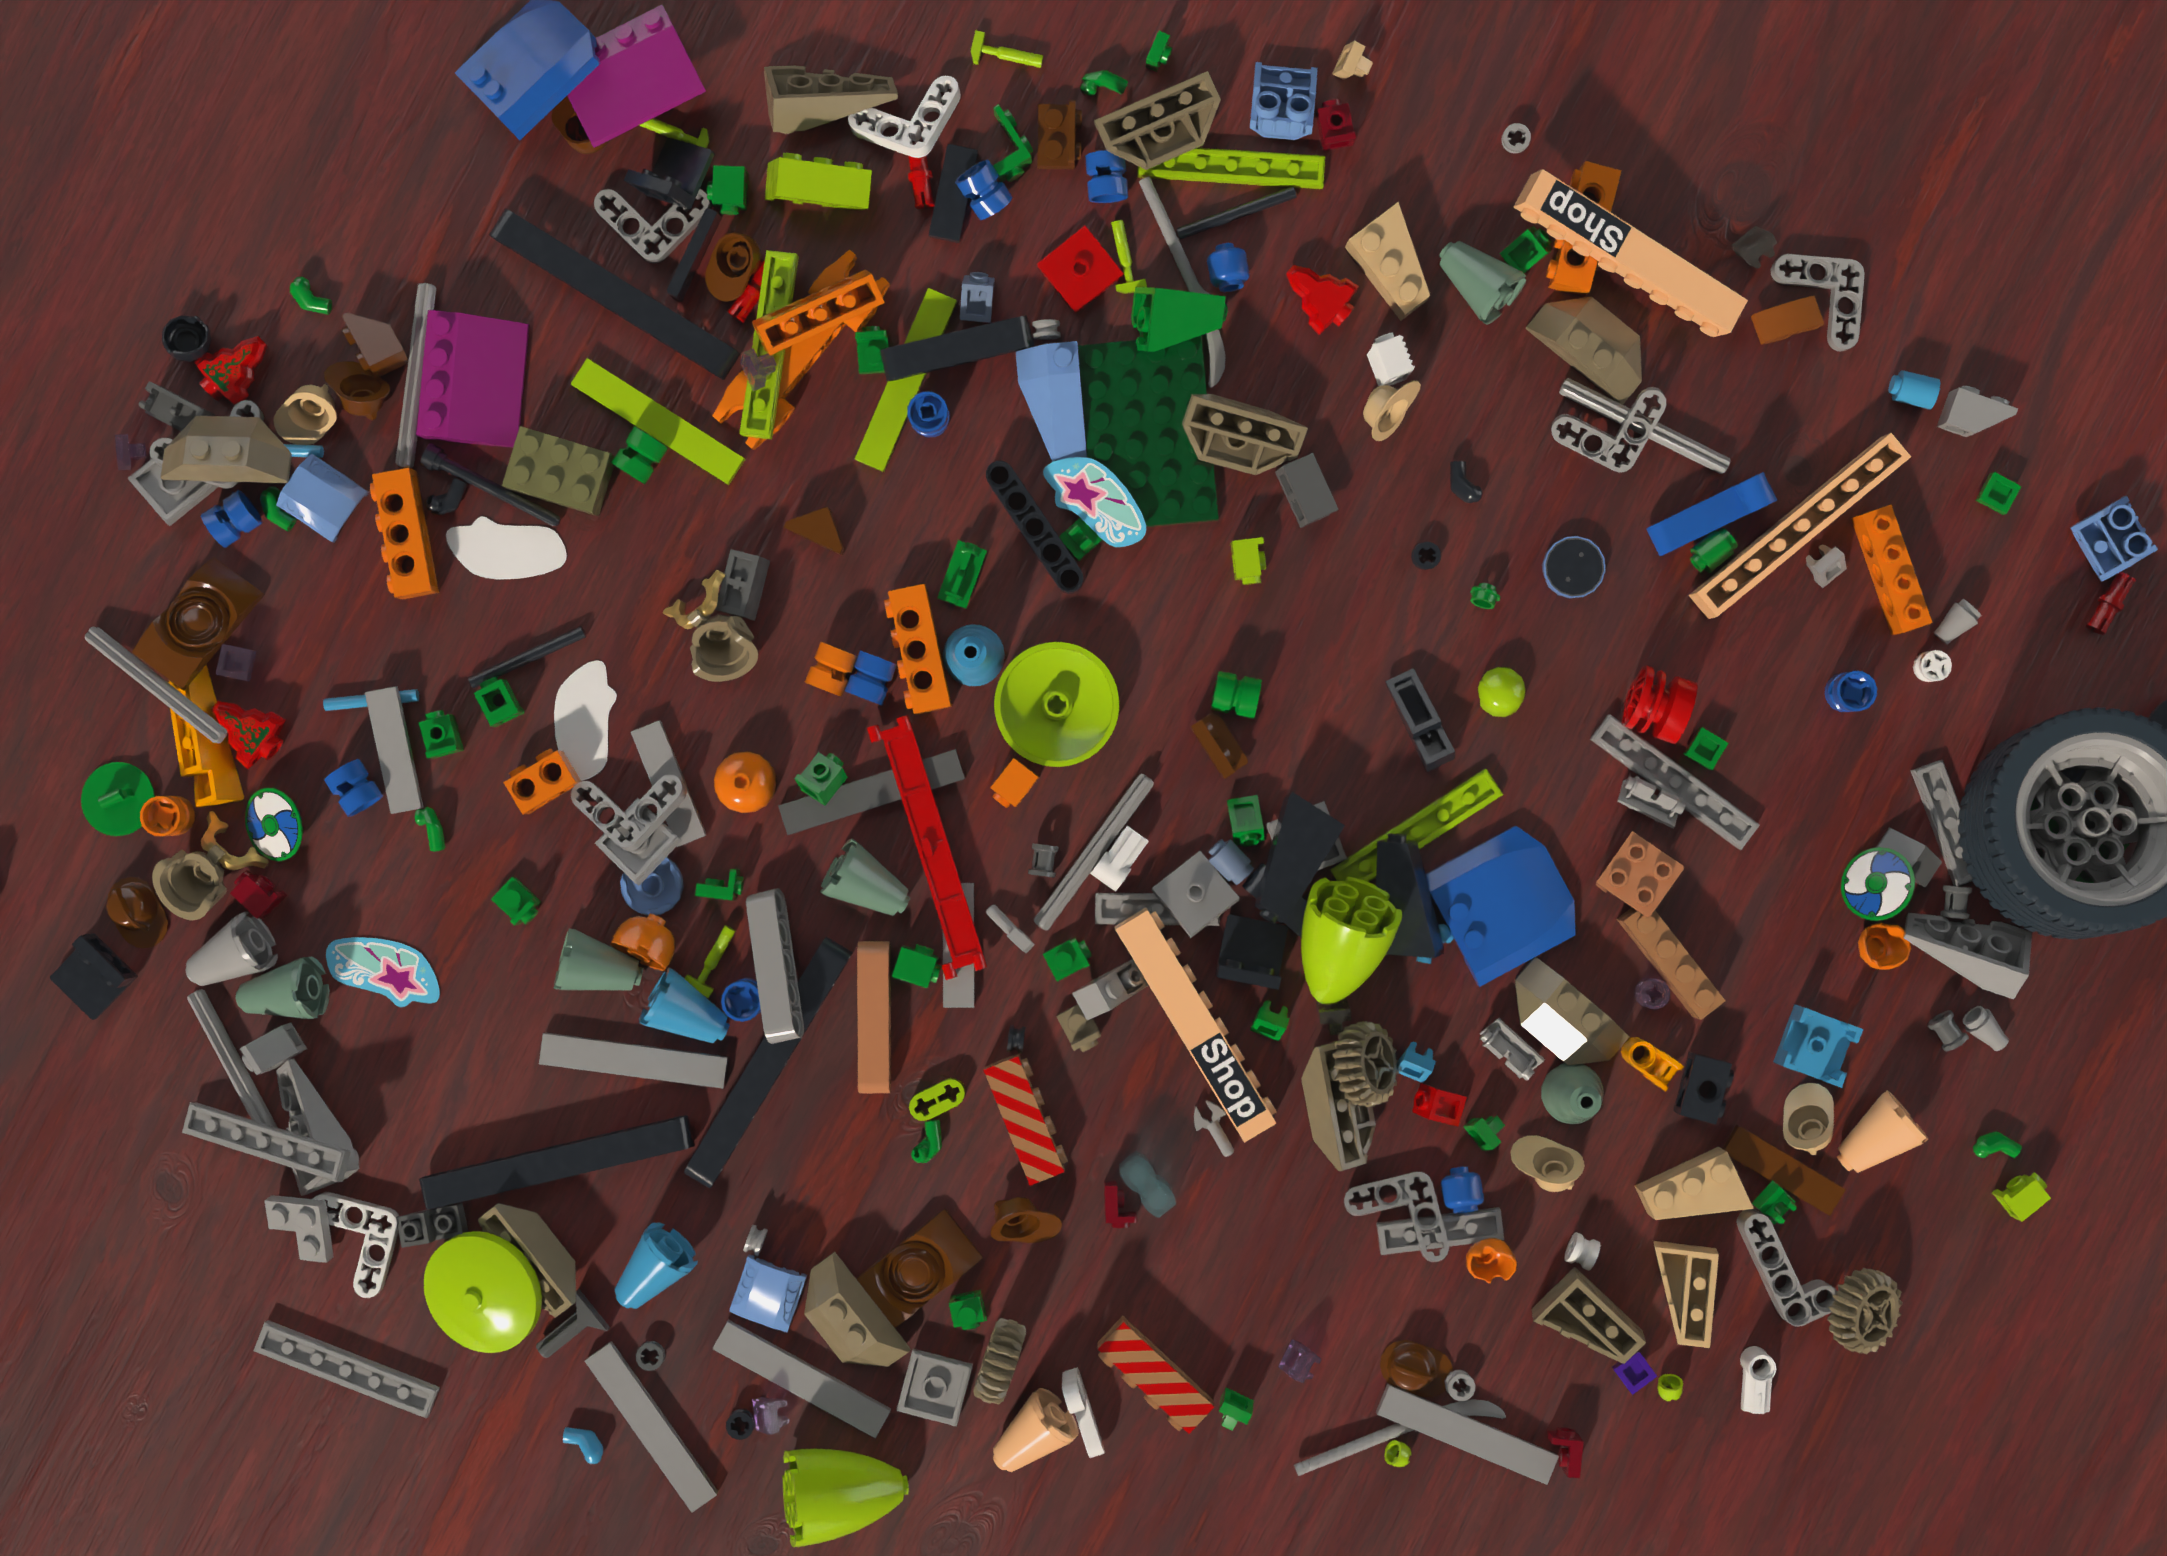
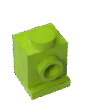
(1248, 560)
(2023, 1196)

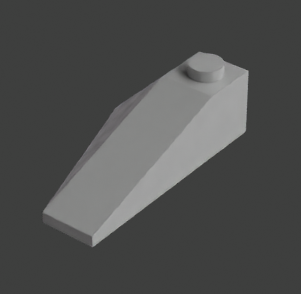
(313, 1120)

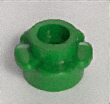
(1484, 596)

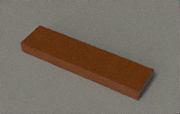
(1783, 1170)

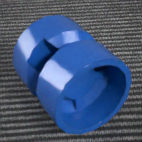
(1106, 187)
(984, 190)
(928, 414)
(232, 518)
(871, 677)
(1851, 691)
(353, 787)
(741, 1000)

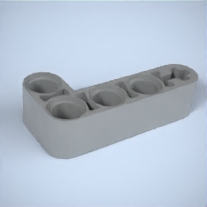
(1778, 1265)

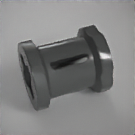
(1043, 860)
(1956, 902)
(1948, 1030)

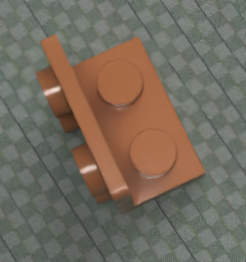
(1640, 875)

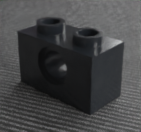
(1696, 1071)

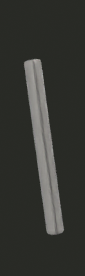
(408, 426)
(1660, 434)
(156, 685)
(1093, 852)
(229, 1058)

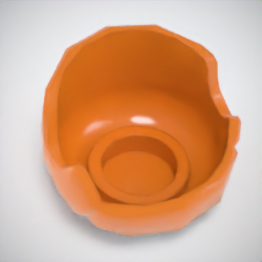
(1884, 946)
(1491, 1259)

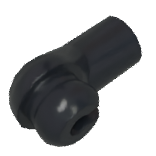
(1461, 485)
(447, 502)

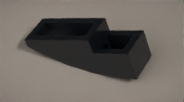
(1420, 720)

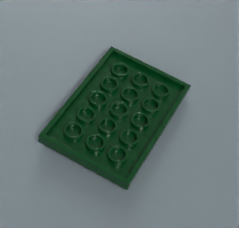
(1136, 429)

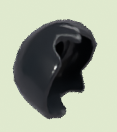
(186, 338)

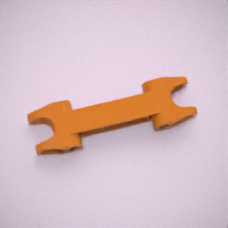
(802, 355)

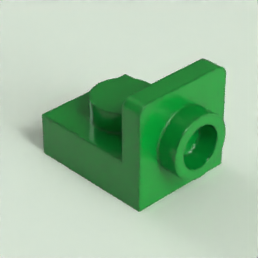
(1527, 249)
(869, 344)
(1246, 820)
(715, 887)
(517, 901)
(1067, 958)

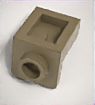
(1079, 1031)

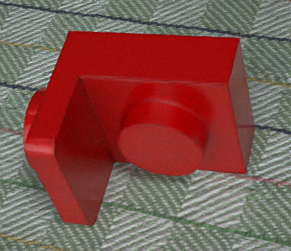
(1439, 1105)

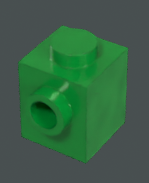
(728, 189)
(917, 966)

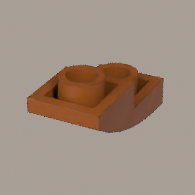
(1787, 319)

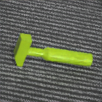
(1003, 52)
(676, 133)
(1125, 259)
(712, 961)

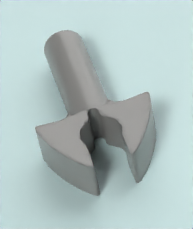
(1017, 936)
(1214, 1127)

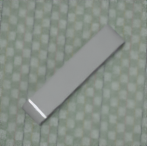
(774, 966)

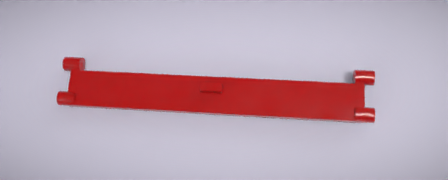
(932, 845)

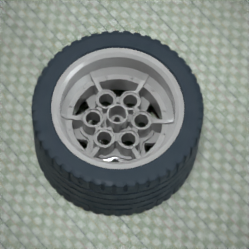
(2003, 834)

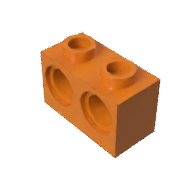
(1013, 784)
(545, 787)

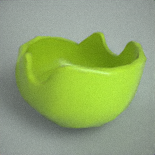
(1501, 691)

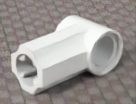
(1116, 863)
(1757, 1382)

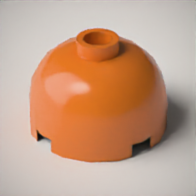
(745, 782)
(646, 941)

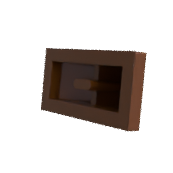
(819, 528)

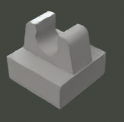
(1828, 567)

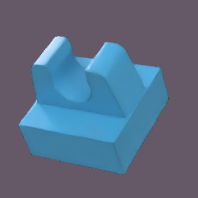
(1416, 1065)

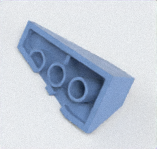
(1053, 392)

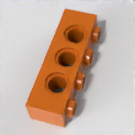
(1563, 276)
(818, 312)
(1891, 570)
(422, 578)
(917, 600)

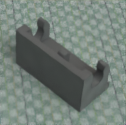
(171, 407)
(1306, 490)
(742, 584)

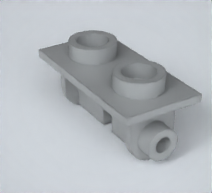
(1639, 796)
(1506, 1043)

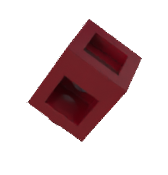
(1335, 136)
(257, 894)

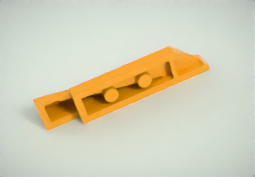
(209, 762)

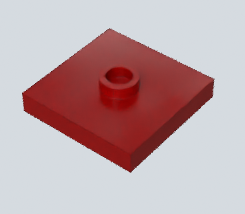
(1080, 269)

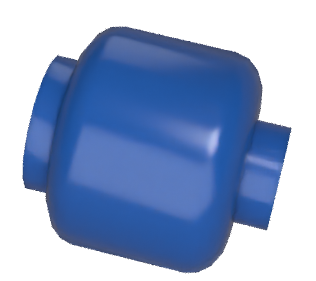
(1228, 267)
(1462, 1190)

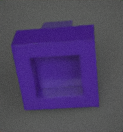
(1635, 1372)

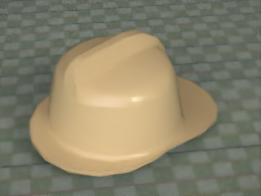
(1388, 407)
(306, 415)
(1809, 1118)
(1548, 1162)

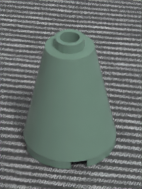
(1481, 279)
(864, 881)
(595, 966)
(287, 991)
(1572, 1093)

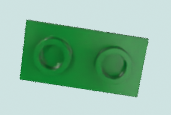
(962, 574)

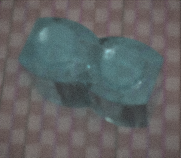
(1153, 1189)

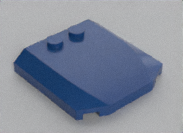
(531, 64)
(1503, 903)

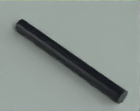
(1236, 212)
(528, 656)

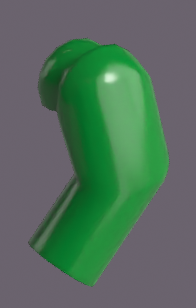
(1995, 1142)
(930, 1144)

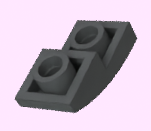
(431, 1225)

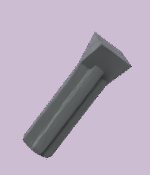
(584, 1316)

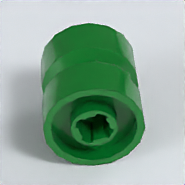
(639, 455)
(1236, 694)

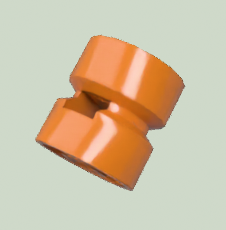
(831, 669)
(167, 815)

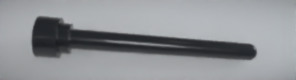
(435, 459)

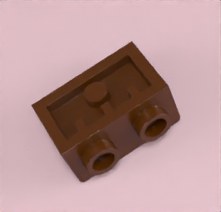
(1057, 135)
(1219, 744)

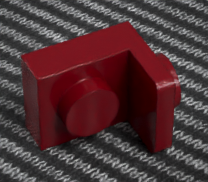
(1113, 1200)
(1571, 1455)

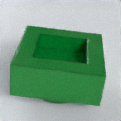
(1159, 51)
(1998, 493)
(1705, 748)

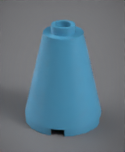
(984, 665)
(683, 1010)
(655, 1265)

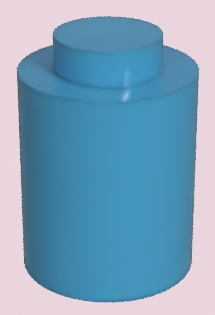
(1914, 389)

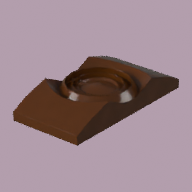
(197, 622)
(919, 1268)

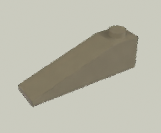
(810, 99)

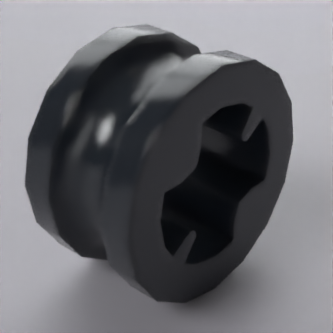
(1425, 546)
(1016, 1039)
(735, 1432)

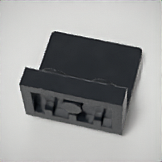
(676, 173)
(1252, 951)
(93, 975)

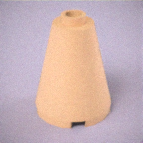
(1880, 1135)
(1035, 1432)

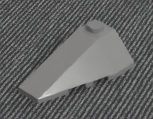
(1987, 955)

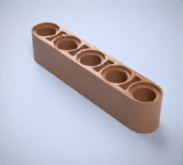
(874, 1016)

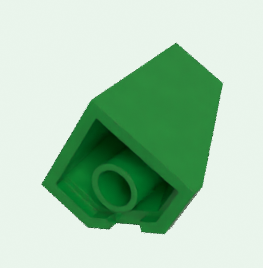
(1174, 316)

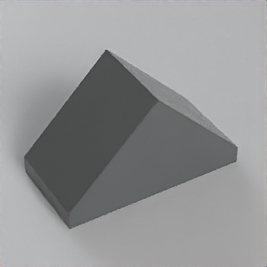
(1919, 855)

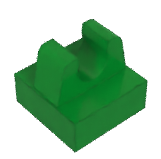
(1080, 539)
(1270, 1023)
(1485, 1131)
(1774, 1203)
(1235, 1408)

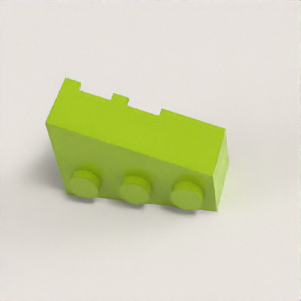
(818, 182)

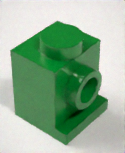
(486, 697)
(450, 740)
(822, 786)
(967, 1310)

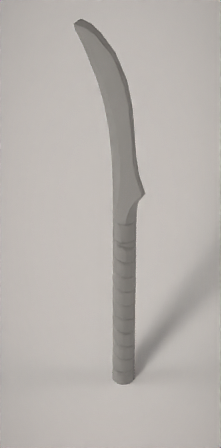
(1214, 339)
(1467, 1408)

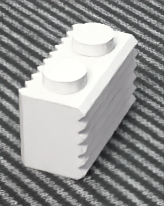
(1390, 360)

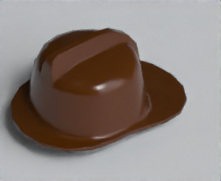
(357, 388)
(137, 912)
(1022, 1222)
(1415, 1368)

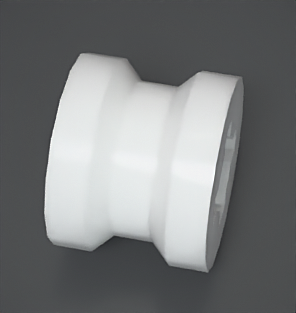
(1939, 664)
(1582, 1251)

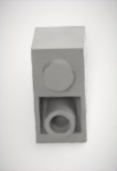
(1970, 413)
(1110, 989)
(272, 1049)

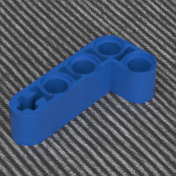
(1711, 514)

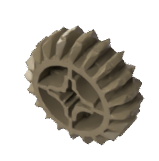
(1365, 1064)
(1865, 1310)
(999, 1361)

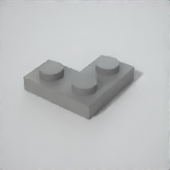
(309, 1222)

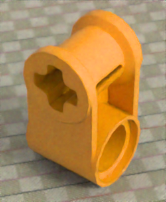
(1654, 1064)

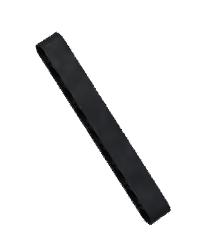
(614, 294)
(765, 1069)
(556, 1162)

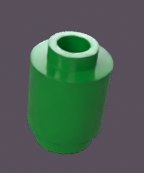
(1713, 550)

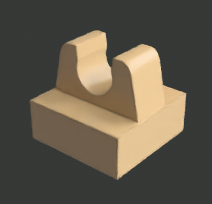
(1352, 62)

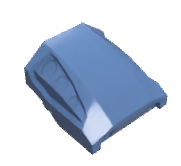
(1283, 101)
(320, 497)
(2109, 545)
(767, 1294)

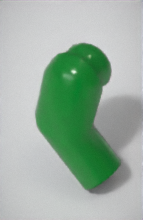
(1102, 79)
(306, 300)
(274, 513)
(434, 828)

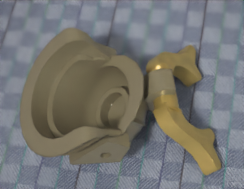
(721, 642)
(194, 881)

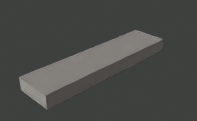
(394, 749)
(661, 761)
(1943, 813)
(1117, 907)
(960, 991)
(1461, 1229)

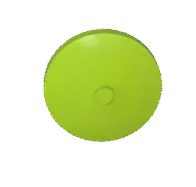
(1056, 704)
(482, 1292)

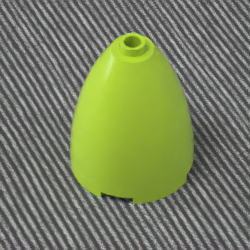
(1345, 936)
(837, 1493)

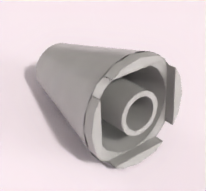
(233, 952)

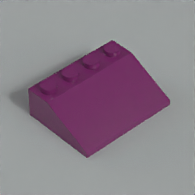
(637, 78)
(472, 379)

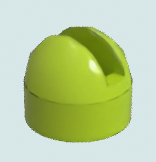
(1675, 1387)
(1391, 1453)

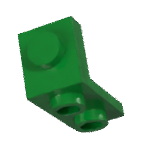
(1013, 165)

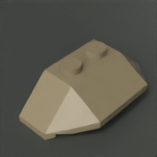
(1162, 123)
(1592, 344)
(1240, 434)
(226, 452)
(1564, 1017)
(1336, 1124)
(542, 1249)
(849, 1317)

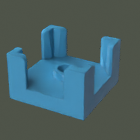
(1816, 1045)

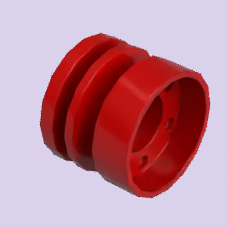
(1665, 706)

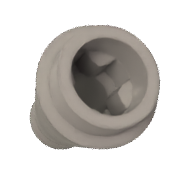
(1957, 621)
(1984, 1026)

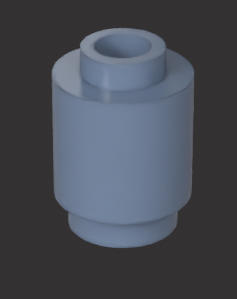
(1230, 861)

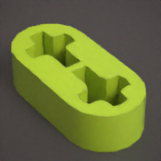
(941, 1105)

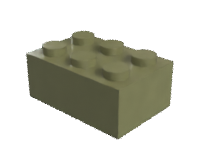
(559, 471)

